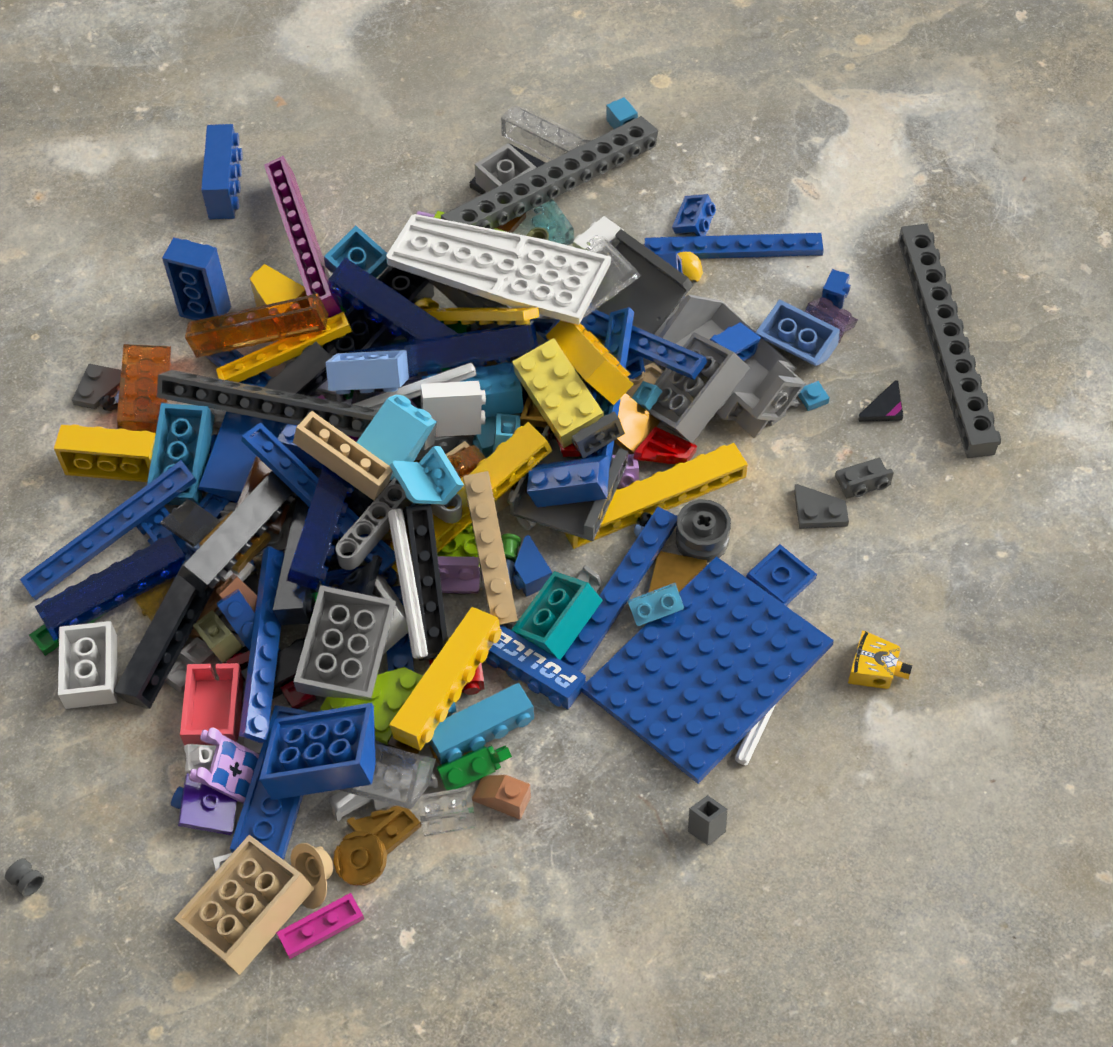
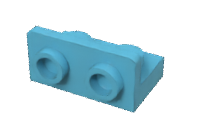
(656, 604)

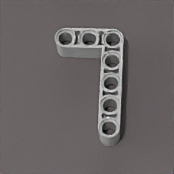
(379, 527)

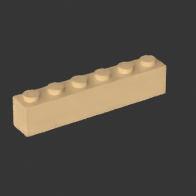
(490, 547)

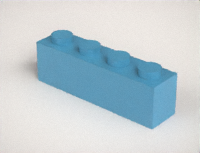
(482, 723)

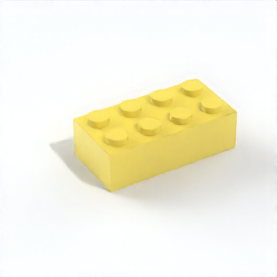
(557, 391)

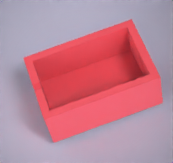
(211, 701)

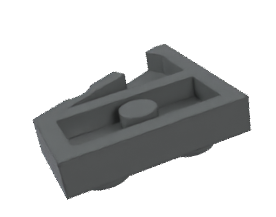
(95, 383)
(819, 509)

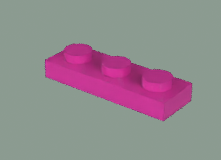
(320, 925)

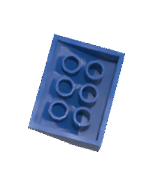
(231, 458)
(320, 752)

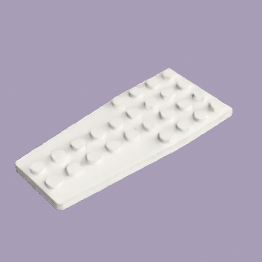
(501, 266)

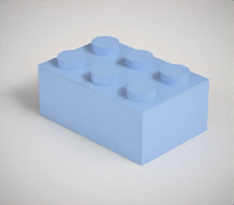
(367, 371)

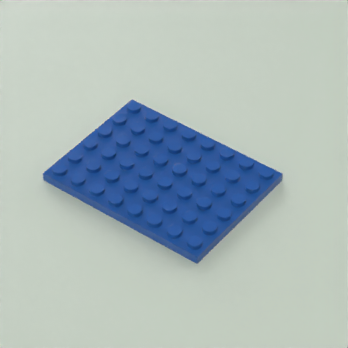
(708, 670)

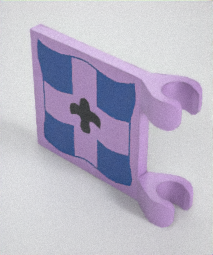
(230, 767)

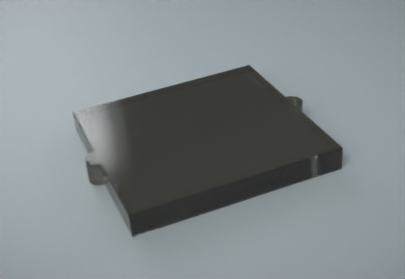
(190, 522)

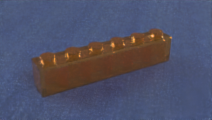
(257, 325)

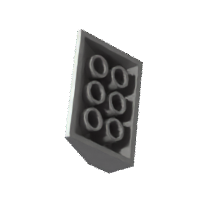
(689, 403)
(344, 644)

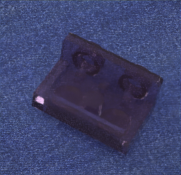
(827, 312)

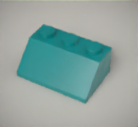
(558, 613)

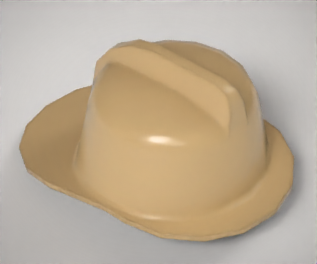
(316, 867)

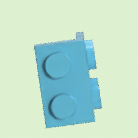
(430, 480)

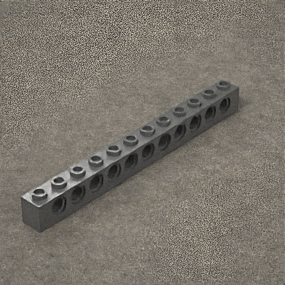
(556, 176)
(948, 342)
(265, 402)

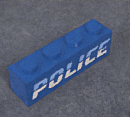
(536, 668)

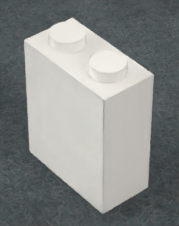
(454, 407)

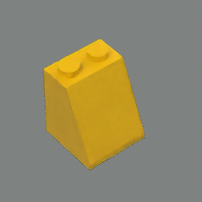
(272, 287)

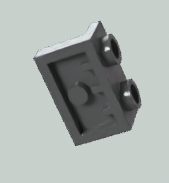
(598, 434)
(864, 478)

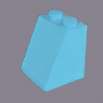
(397, 431)

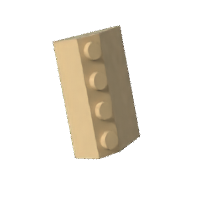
(244, 904)

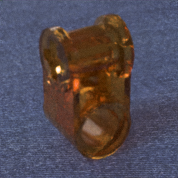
(466, 460)

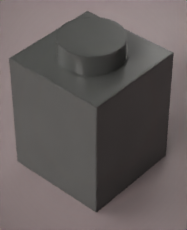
(707, 820)

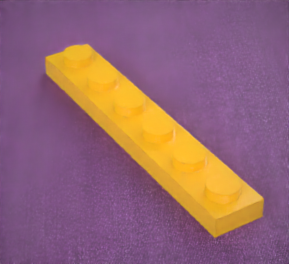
(484, 315)
(282, 351)

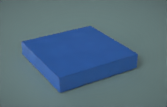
(782, 575)

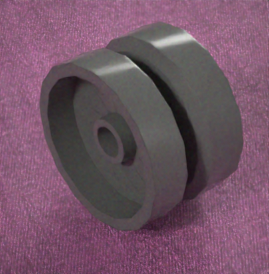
(703, 530)

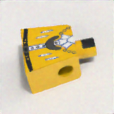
(877, 663)

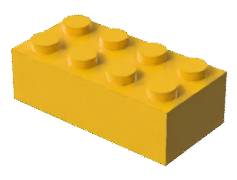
(592, 360)
(105, 452)

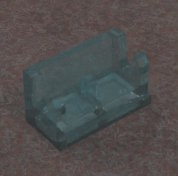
(554, 222)

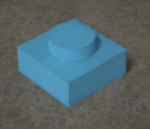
(813, 396)

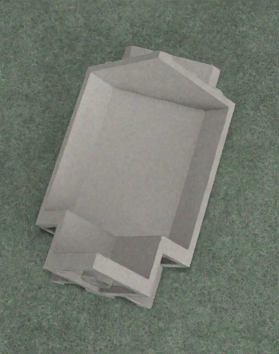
(767, 386)

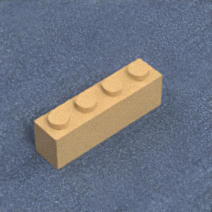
(342, 455)

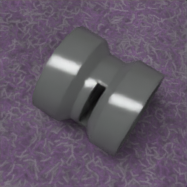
(24, 877)

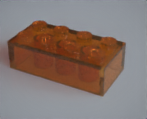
(138, 386)

